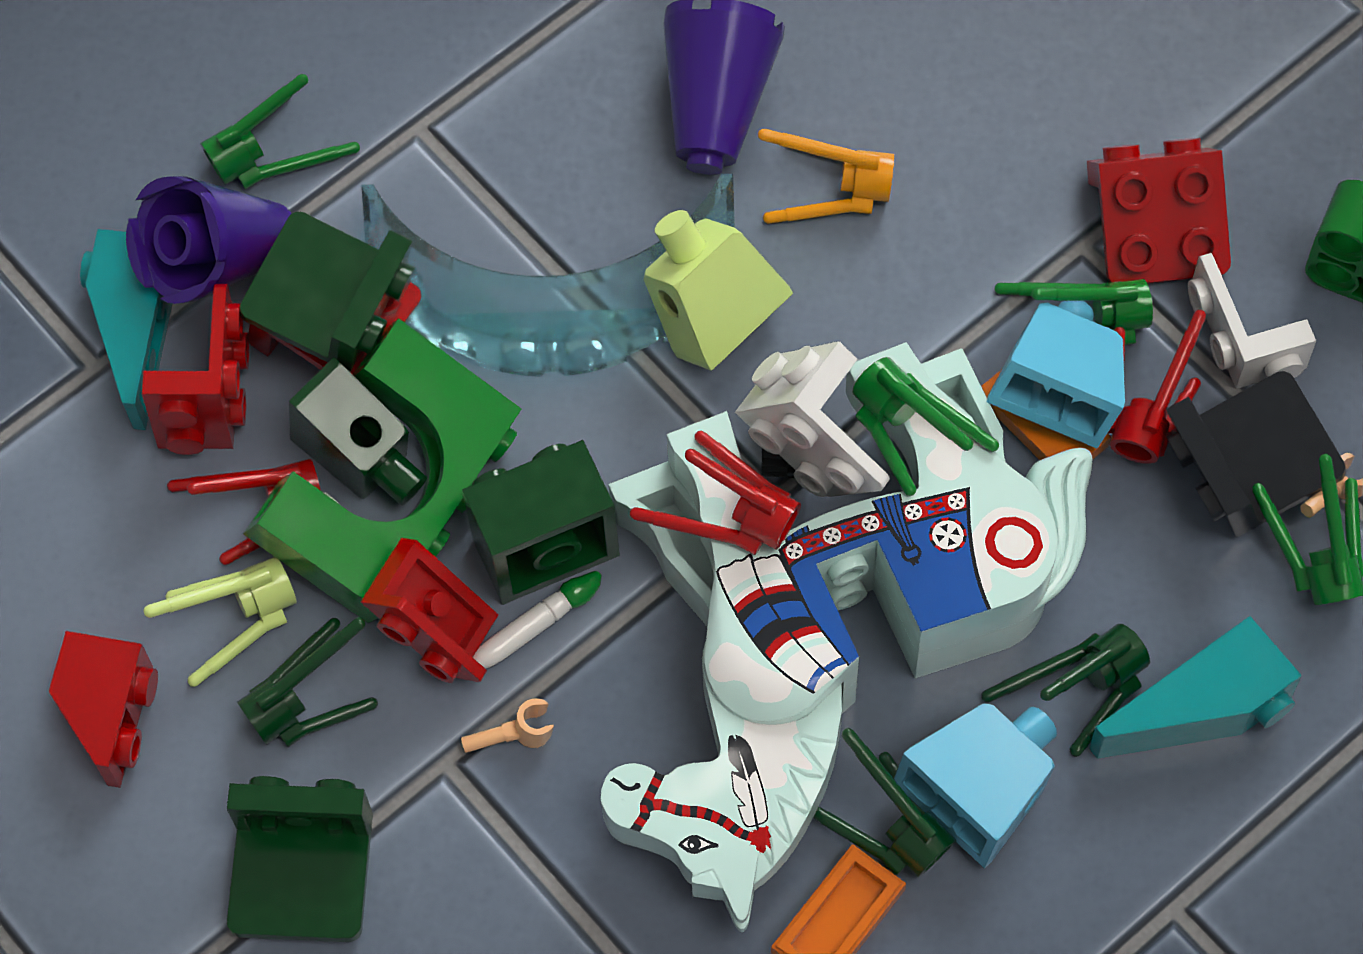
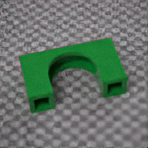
(458, 428)

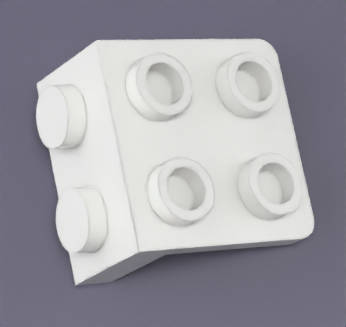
(789, 422)

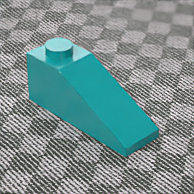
(128, 318)
(1207, 698)

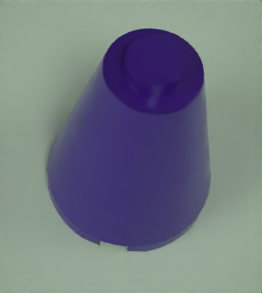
(717, 77)
(199, 236)

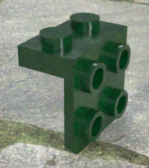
(327, 289)
(299, 860)

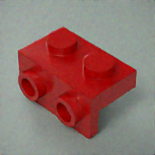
(431, 612)

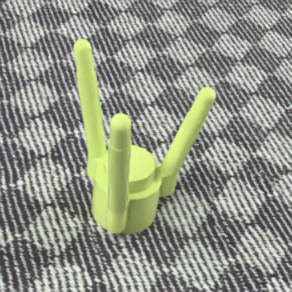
(258, 589)

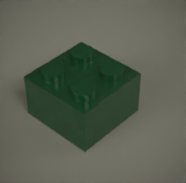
(542, 520)

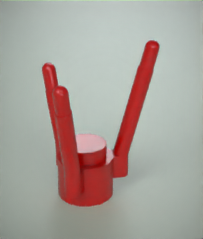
(1142, 426)
(244, 480)
(762, 510)

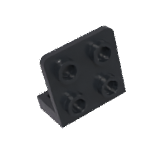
(1250, 439)

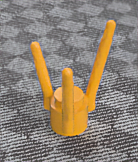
(863, 173)

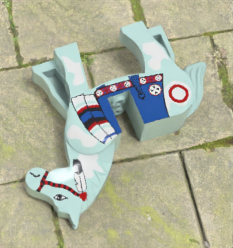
(952, 568)

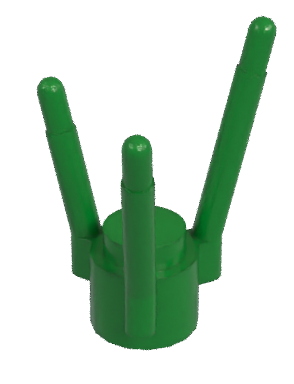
(236, 149)
(1114, 303)
(895, 397)
(1335, 570)

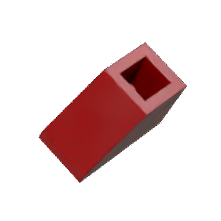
(101, 695)

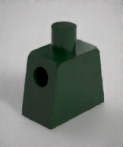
(353, 435)

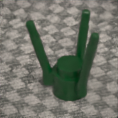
(1104, 660)
(274, 704)
(915, 836)

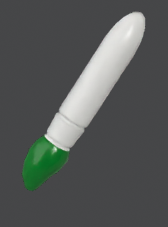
(571, 595)

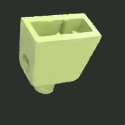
(710, 288)

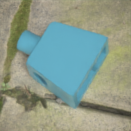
(1064, 373)
(980, 775)

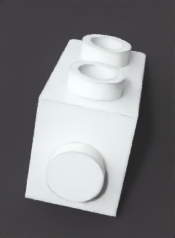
(1246, 357)

